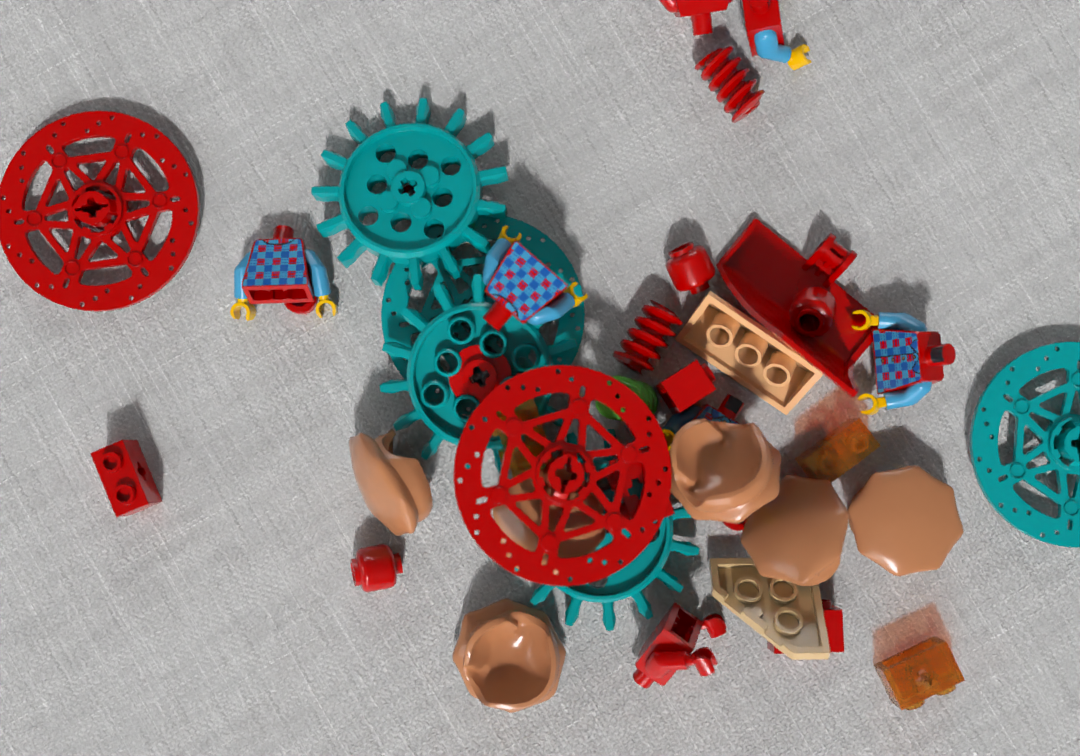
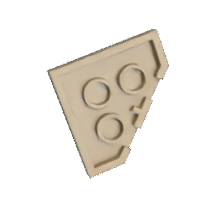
(775, 608)

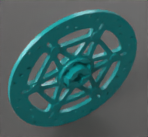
(400, 294)
(1054, 444)

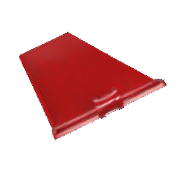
(769, 274)

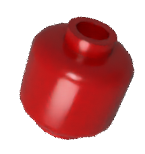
(690, 268)
(812, 311)
(376, 568)

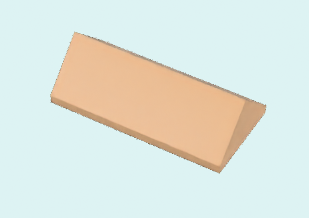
(747, 353)

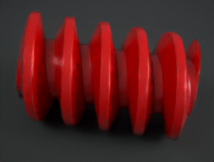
(730, 83)
(647, 337)

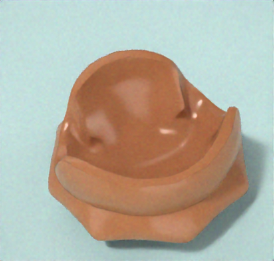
(723, 470)
(390, 484)
(905, 520)
(798, 532)
(522, 535)
(509, 656)

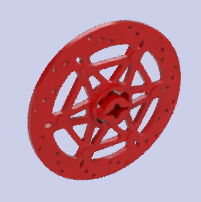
(86, 201)
(548, 541)

